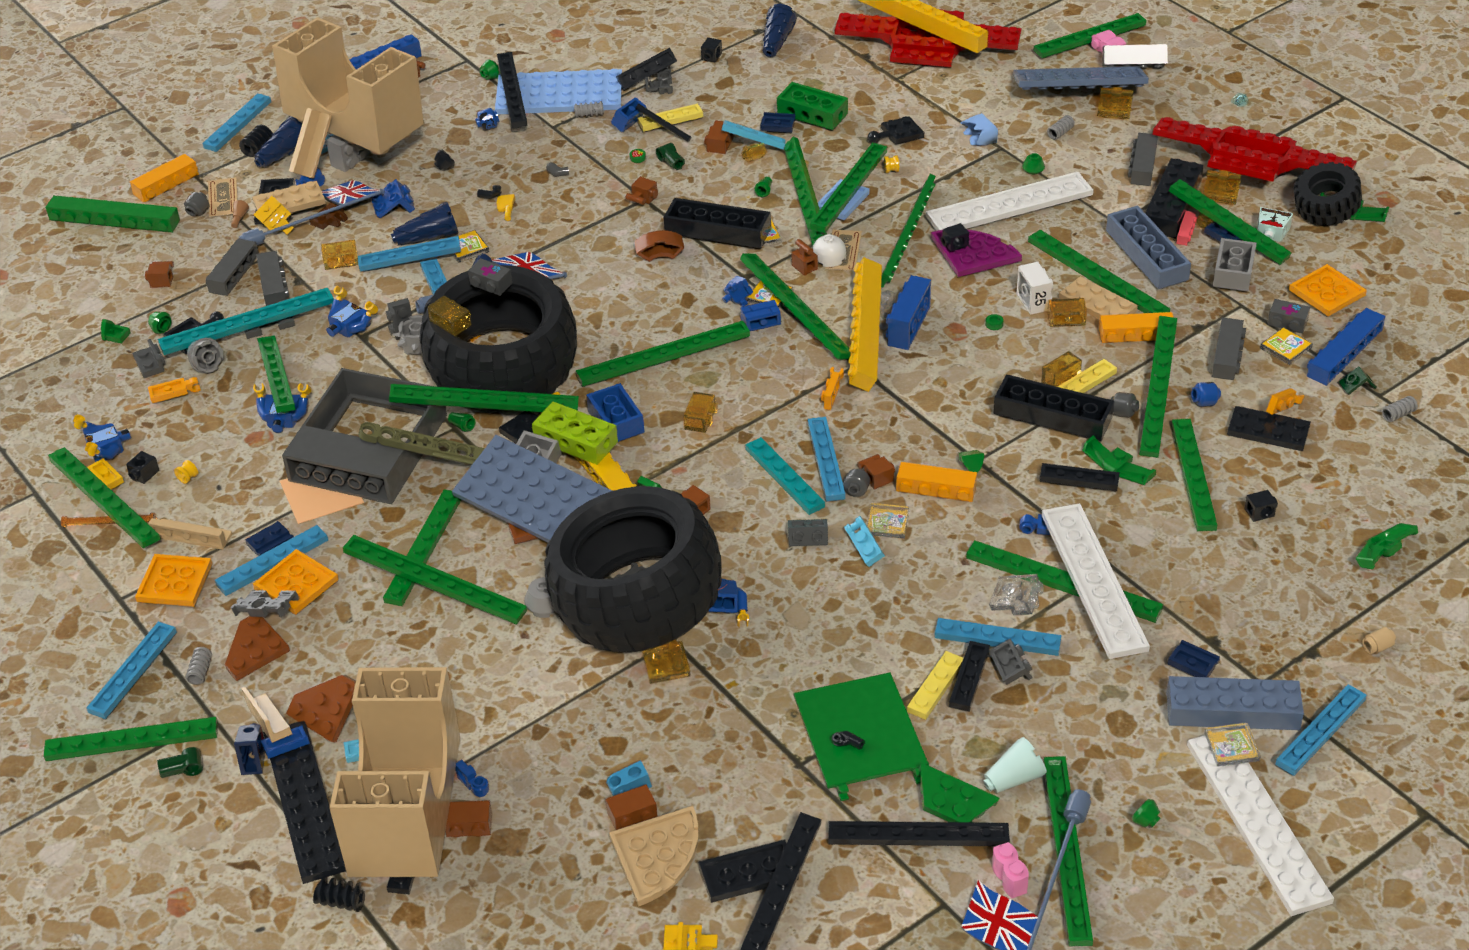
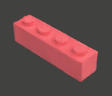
(1187, 228)

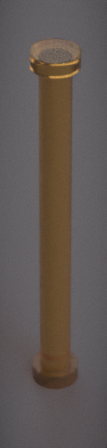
(65, 521)

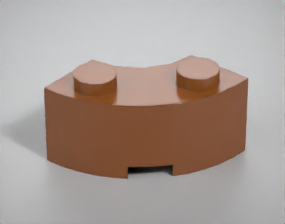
(659, 244)

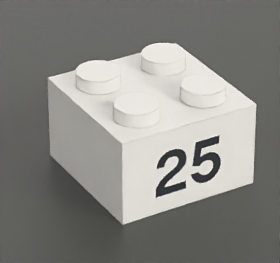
(1034, 287)

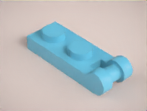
(864, 541)

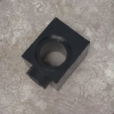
(711, 50)
(955, 237)
(142, 467)
(1260, 505)

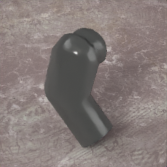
(556, 171)

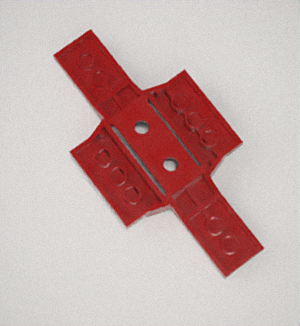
(919, 46)
(1269, 156)

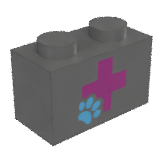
(490, 276)
(1288, 315)

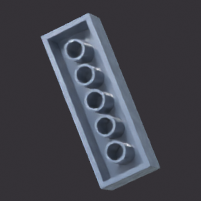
(1148, 247)
(1234, 701)

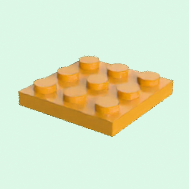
(1327, 290)
(298, 574)
(174, 580)

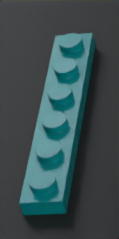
(785, 476)

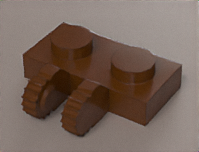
(332, 218)

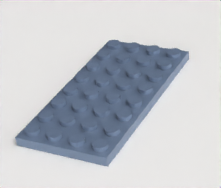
(1080, 77)
(524, 488)

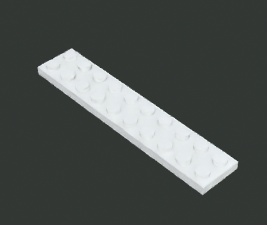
(1011, 202)
(1095, 581)
(1264, 832)

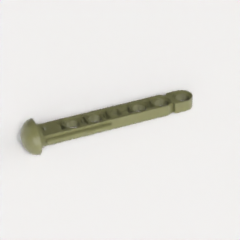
(432, 443)

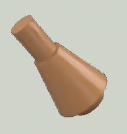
(239, 210)

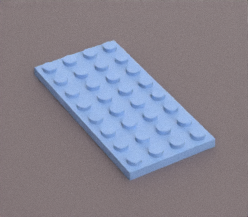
(562, 90)

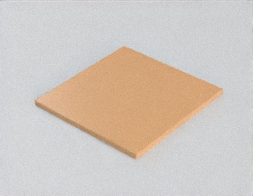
(314, 502)

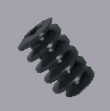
(255, 139)
(339, 895)

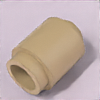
(1379, 640)

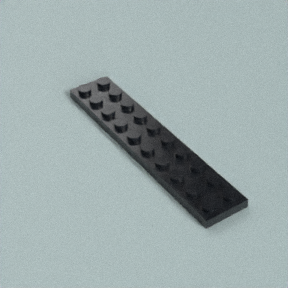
(307, 812)

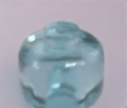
(1240, 99)

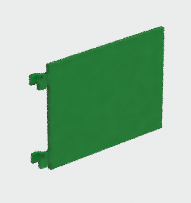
(871, 711)

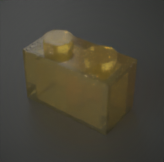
(339, 254)
(1067, 312)
(449, 315)
(1061, 369)
(700, 412)

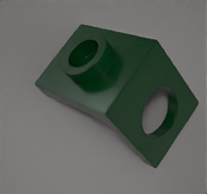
(1355, 380)

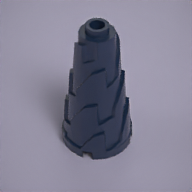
(778, 26)
(280, 144)
(429, 225)

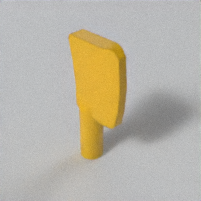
(505, 204)

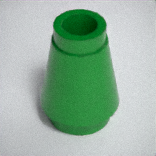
(763, 187)
(463, 421)

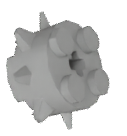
(409, 335)

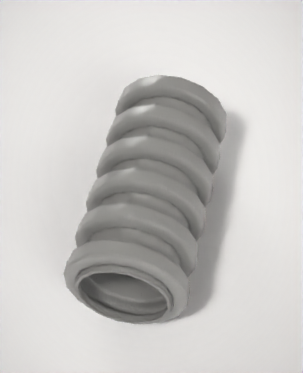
(588, 109)
(1060, 127)
(1399, 408)
(198, 665)

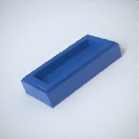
(295, 740)

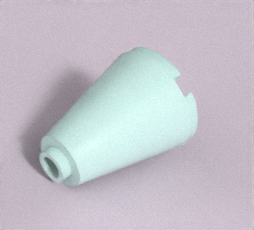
(1015, 767)

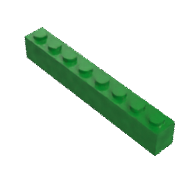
(113, 213)

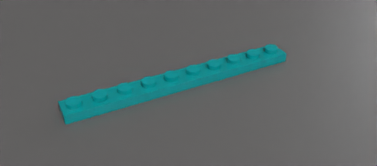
(247, 320)

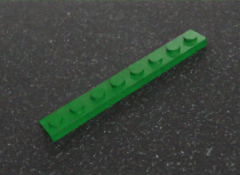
(1085, 36)
(1230, 221)
(276, 374)
(1194, 475)
(424, 545)
(130, 738)

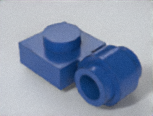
(1029, 524)
(467, 774)

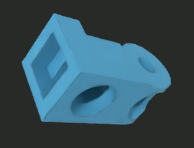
(628, 779)

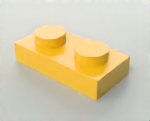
(106, 473)

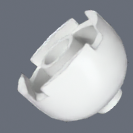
(830, 250)

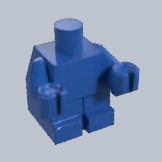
(737, 290)

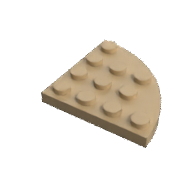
(657, 852)

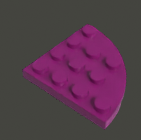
(982, 253)

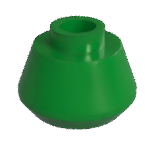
(489, 70)
(1033, 164)
(159, 322)
(1147, 814)

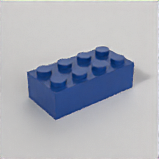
(908, 312)

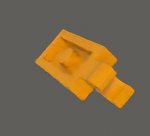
(832, 388)
(173, 389)
(1283, 400)

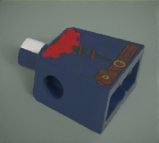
(247, 741)

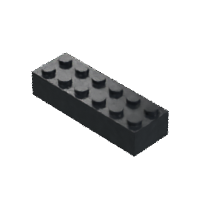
(1166, 208)
(718, 222)
(1053, 407)

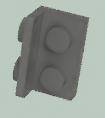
(398, 312)
(149, 360)
(808, 532)
(1010, 661)

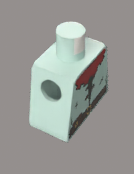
(1274, 223)

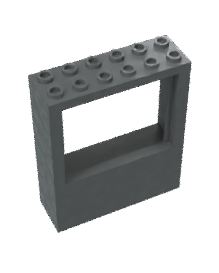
(346, 461)

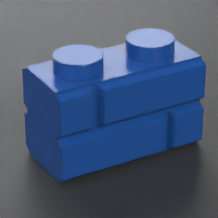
(627, 115)
(761, 315)

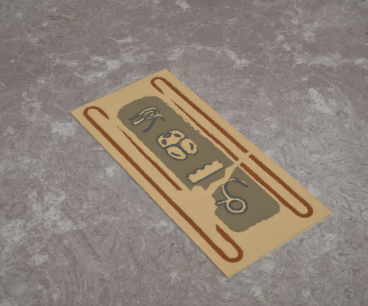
(221, 196)
(852, 241)

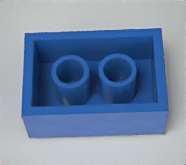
(616, 407)

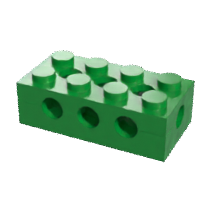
(813, 105)

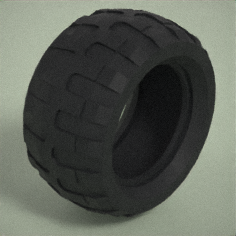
(526, 365)
(642, 607)

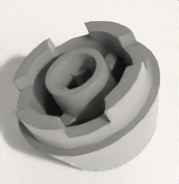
(205, 355)
(538, 599)

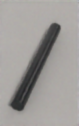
(664, 123)

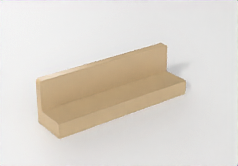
(310, 143)
(191, 533)
(267, 716)

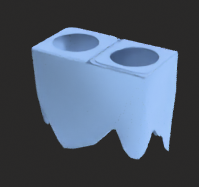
(981, 129)

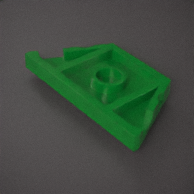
(951, 797)

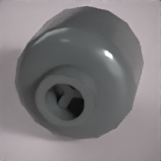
(196, 204)
(1125, 404)
(856, 482)

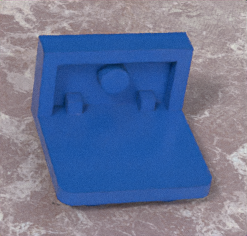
(394, 194)

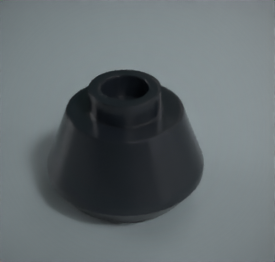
(443, 160)

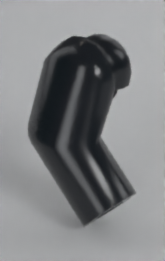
(490, 194)
(847, 738)

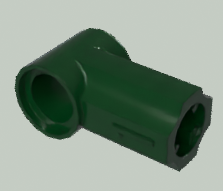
(669, 154)
(188, 763)

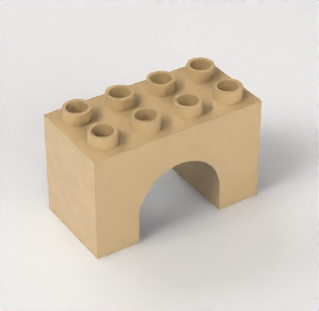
(367, 105)
(398, 801)

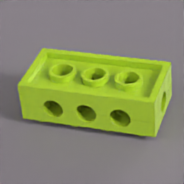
(577, 432)

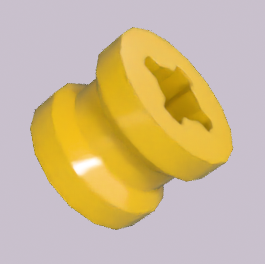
(891, 164)
(186, 471)

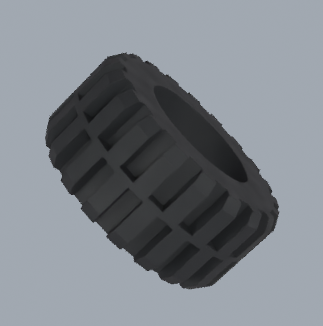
(1328, 208)

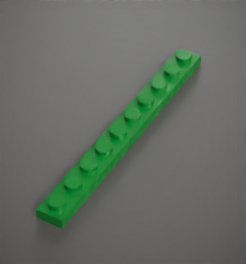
(803, 185)
(848, 188)
(906, 233)
(1095, 272)
(796, 306)
(662, 353)
(1158, 387)
(478, 398)
(104, 497)
(1050, 576)
(435, 579)
(1070, 870)

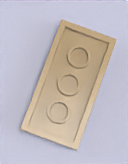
(295, 197)
(1097, 299)

